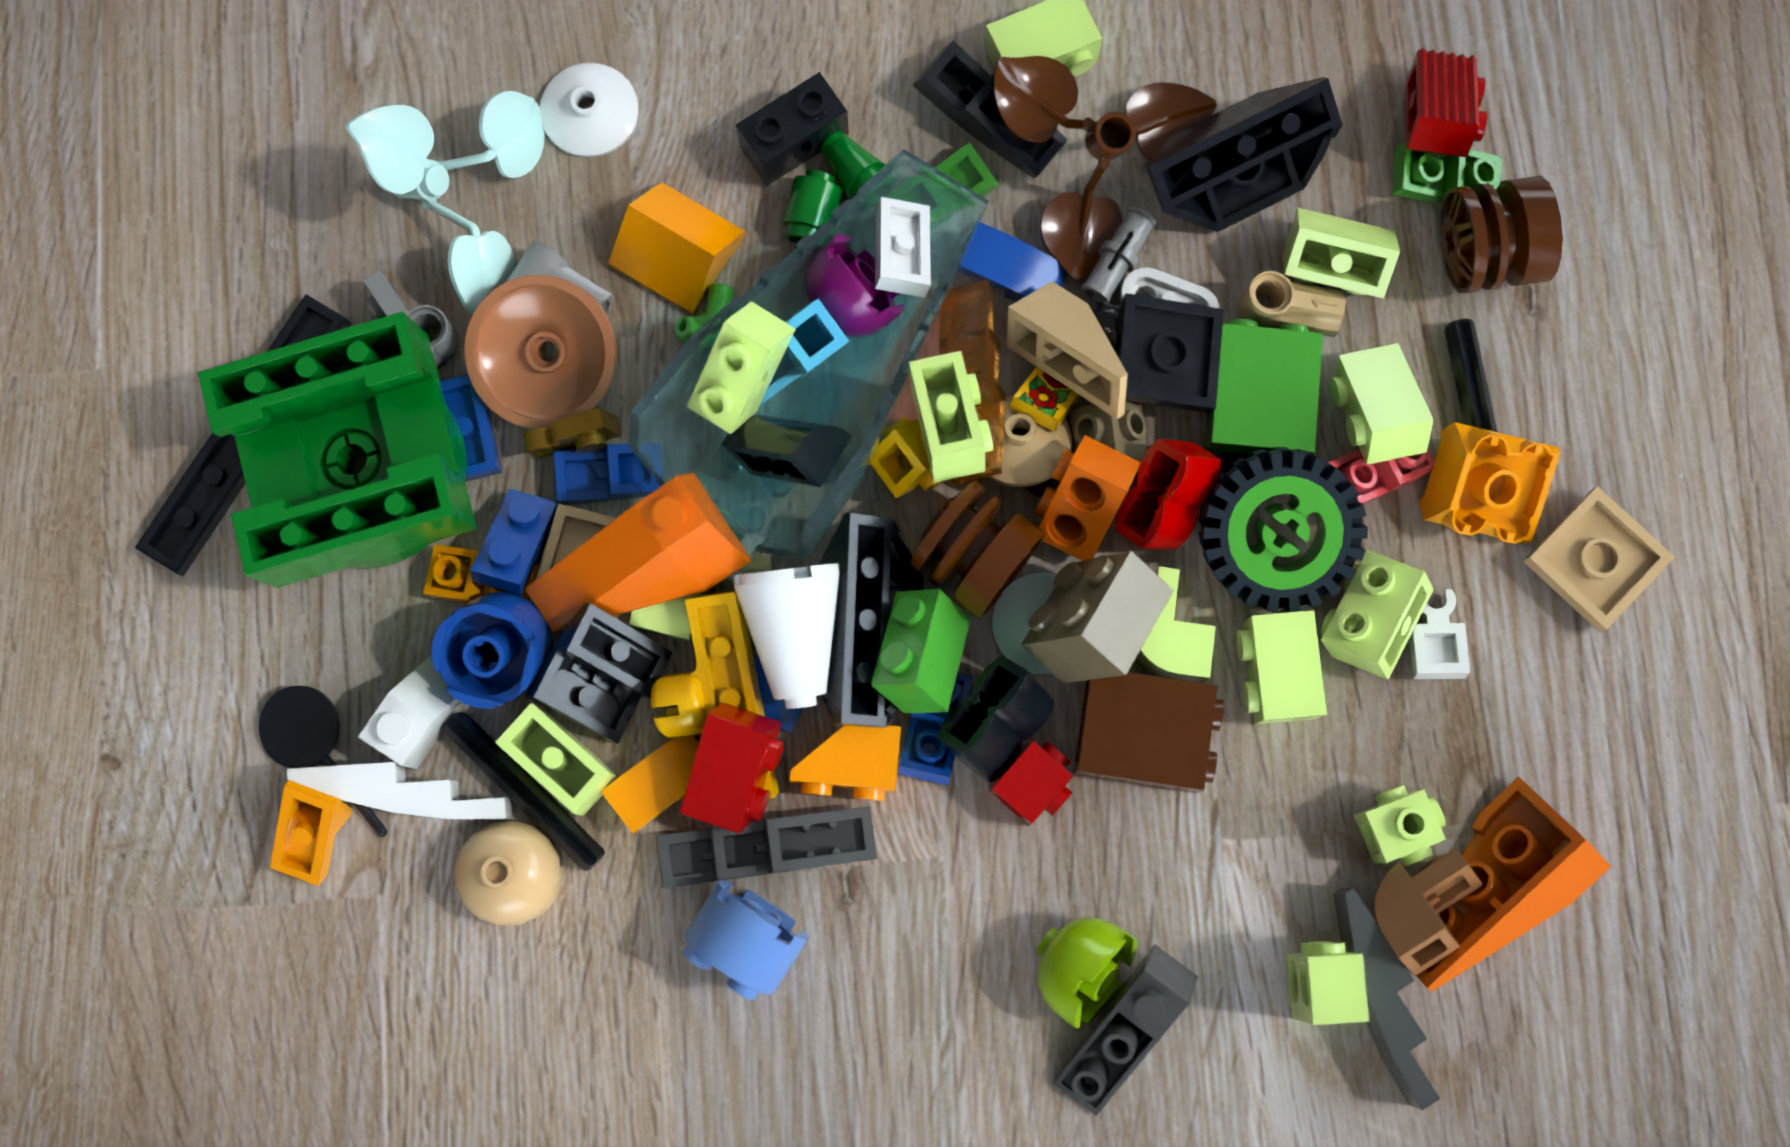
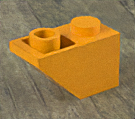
(854, 760)

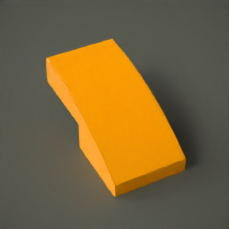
(653, 783)

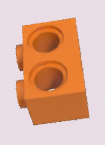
(1087, 497)

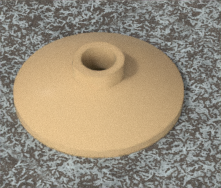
(1030, 457)

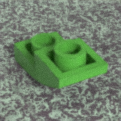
(1430, 175)

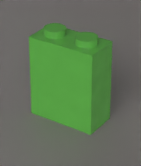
(1266, 389)

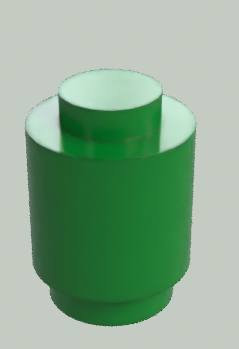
(810, 204)

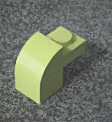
(1177, 647)

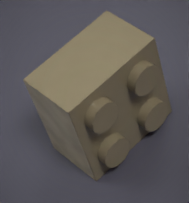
(1097, 617)

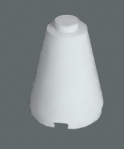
(792, 628)

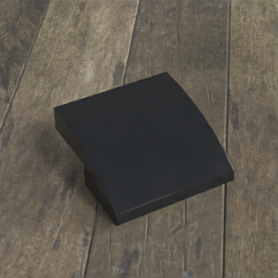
(598, 673)

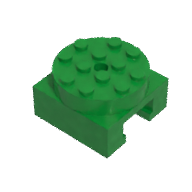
(304, 422)

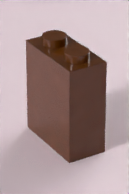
(1149, 731)

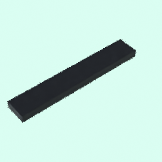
(216, 471)

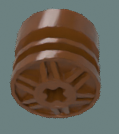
(1501, 234)
(976, 548)

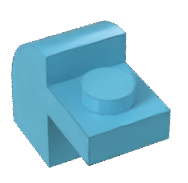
(813, 341)

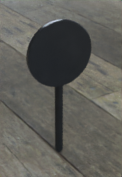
(301, 731)

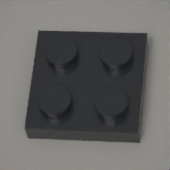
(1170, 352)

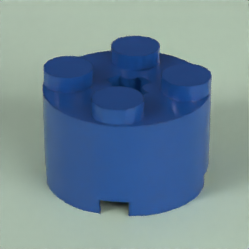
(470, 663)

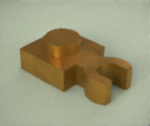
(581, 432)

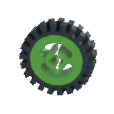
(1314, 488)

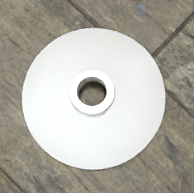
(591, 130)

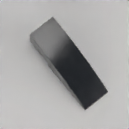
(966, 96)

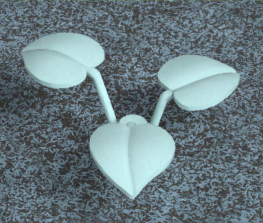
(395, 151)

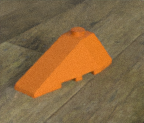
(649, 555)
(1528, 870)

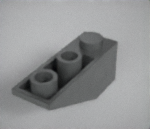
(1127, 1029)

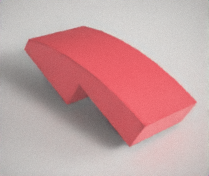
(1382, 477)

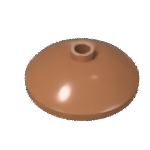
(507, 350)

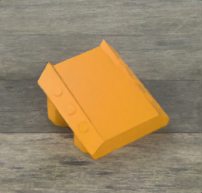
(1489, 483)

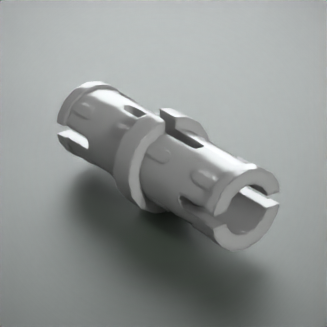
(1133, 231)

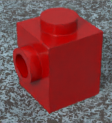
(1035, 783)

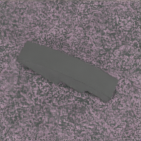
(766, 847)
(1389, 1019)

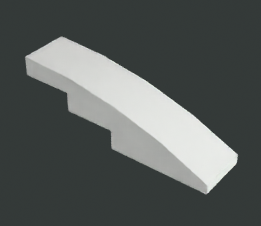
(386, 789)

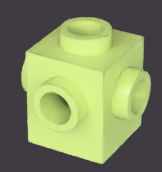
(1384, 829)

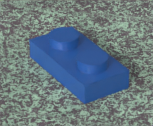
(475, 425)
(514, 542)

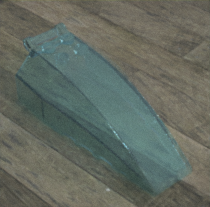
(848, 390)

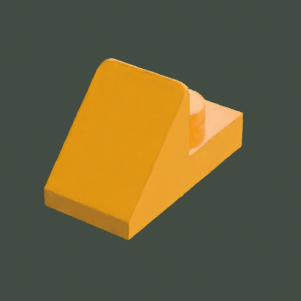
(307, 832)

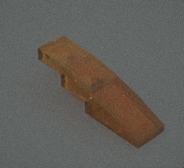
(968, 328)

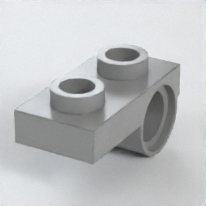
(388, 302)

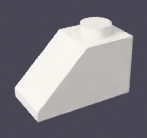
(411, 717)

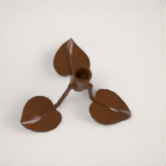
(1037, 95)

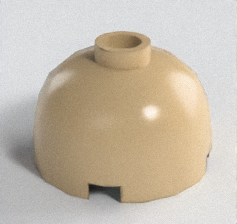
(508, 873)

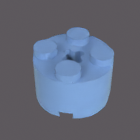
(744, 940)

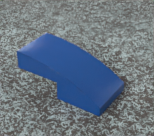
(1009, 263)
(600, 476)

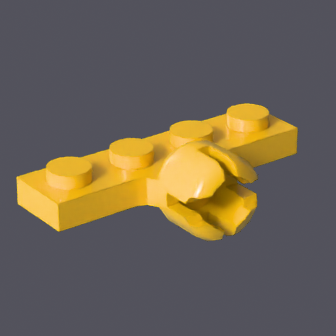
(722, 671)

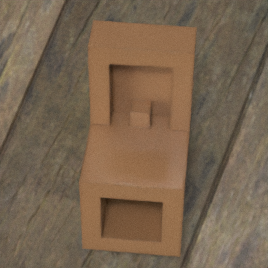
(1410, 908)

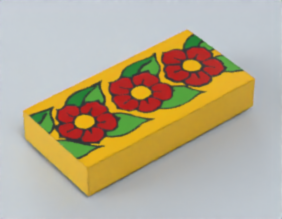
(1044, 399)

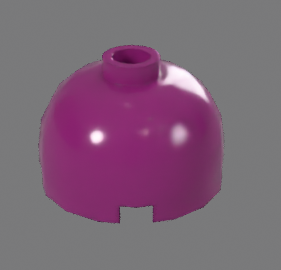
(847, 289)

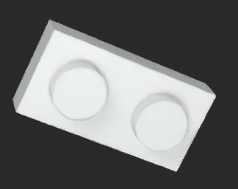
(902, 247)

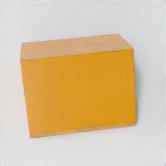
(674, 246)

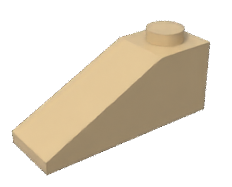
(1069, 344)

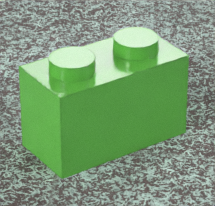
(921, 651)

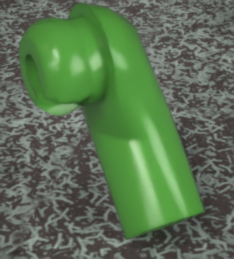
(718, 297)

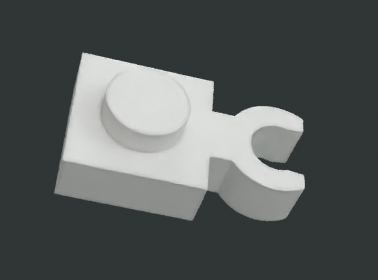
(1439, 646)

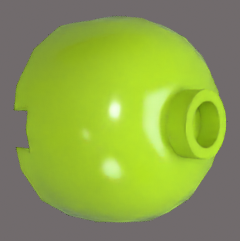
(1082, 967)

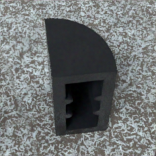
(787, 448)

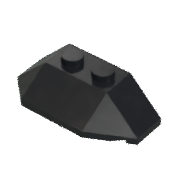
(1246, 155)
(871, 571)

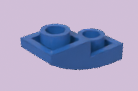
(923, 752)

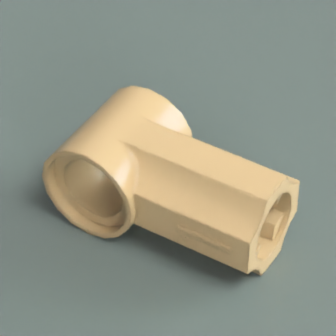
(1294, 303)

